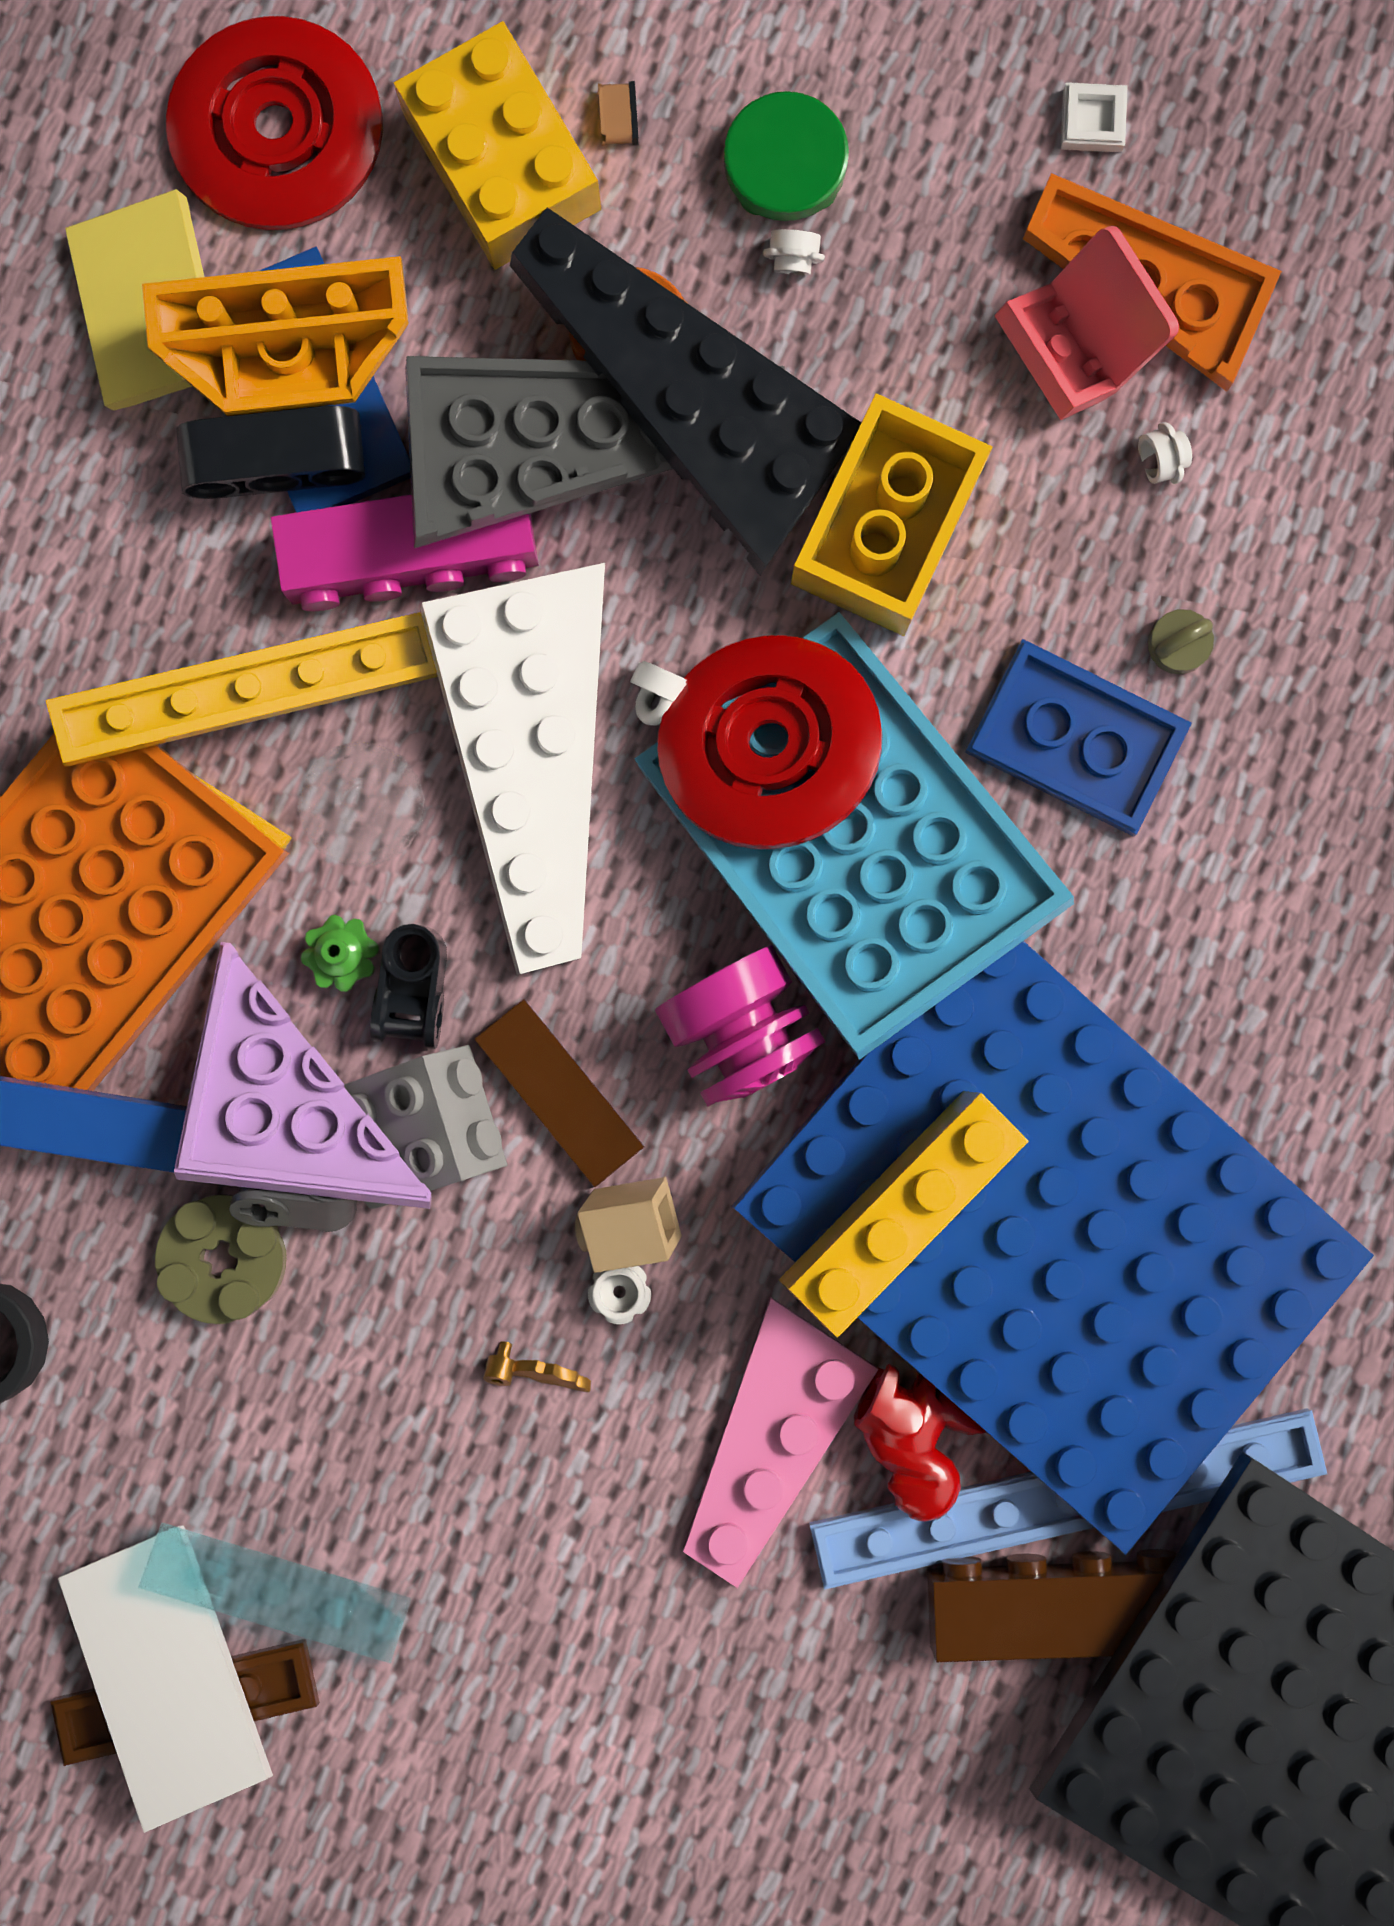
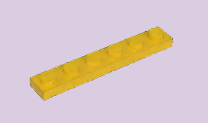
(240, 689)

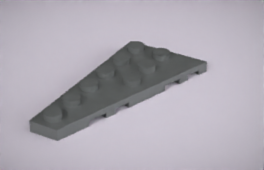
(513, 440)

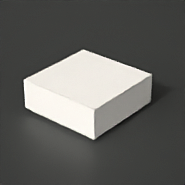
(1094, 117)

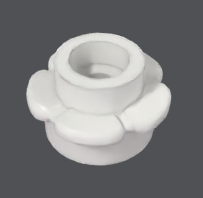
(794, 251)
(1171, 450)
(619, 1309)

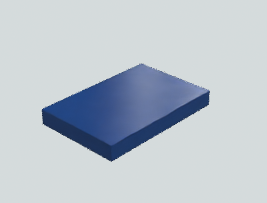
(1078, 737)

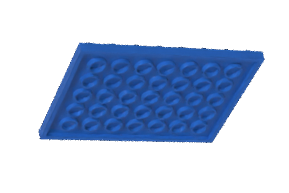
(1110, 1279)

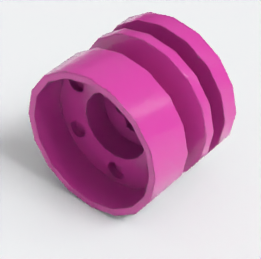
(740, 1026)

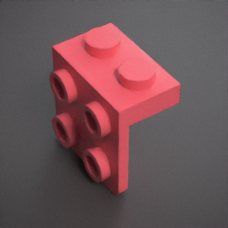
(1090, 325)

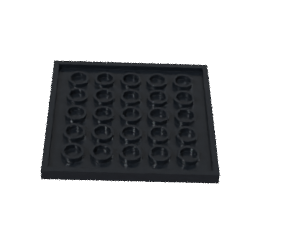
(1250, 1717)

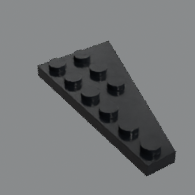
(704, 398)

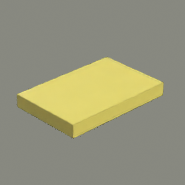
(111, 263)

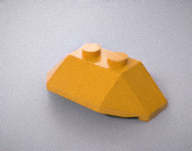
(279, 332)

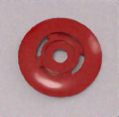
(332, 113)
(829, 729)

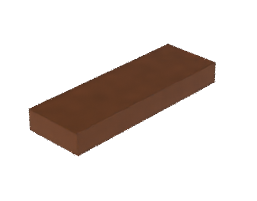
(559, 1093)

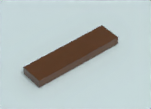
(272, 1679)

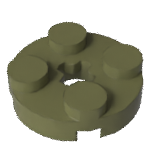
(187, 1277)

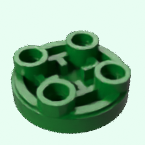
(786, 156)

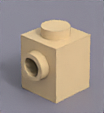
(628, 1225)

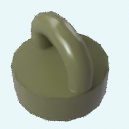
(1181, 641)

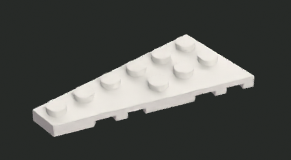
(523, 716)

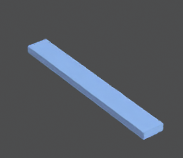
(1027, 1510)

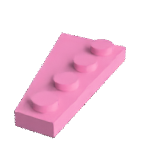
(779, 1427)

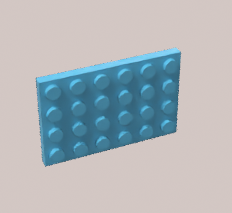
(904, 890)

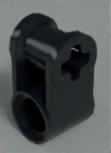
(410, 991)

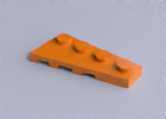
(1207, 286)

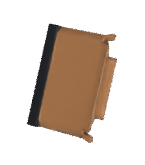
(618, 113)

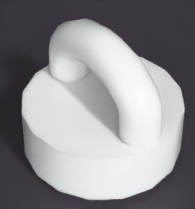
(655, 681)

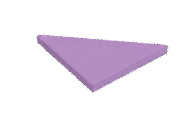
(275, 1111)

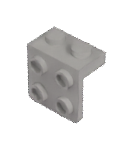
(434, 1116)

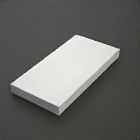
(163, 1689)

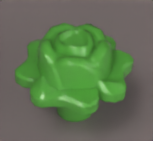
(339, 953)

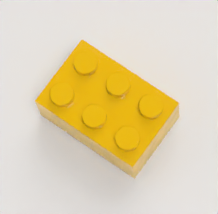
(497, 141)
(889, 514)

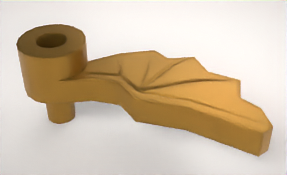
(501, 1370)

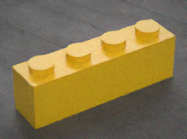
(903, 1211)

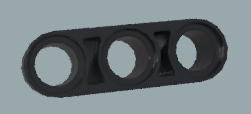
(270, 452)

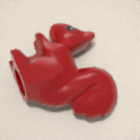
(902, 1437)

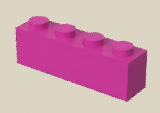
(373, 553)

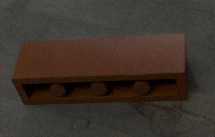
(1038, 1607)

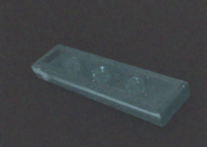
(275, 1592)

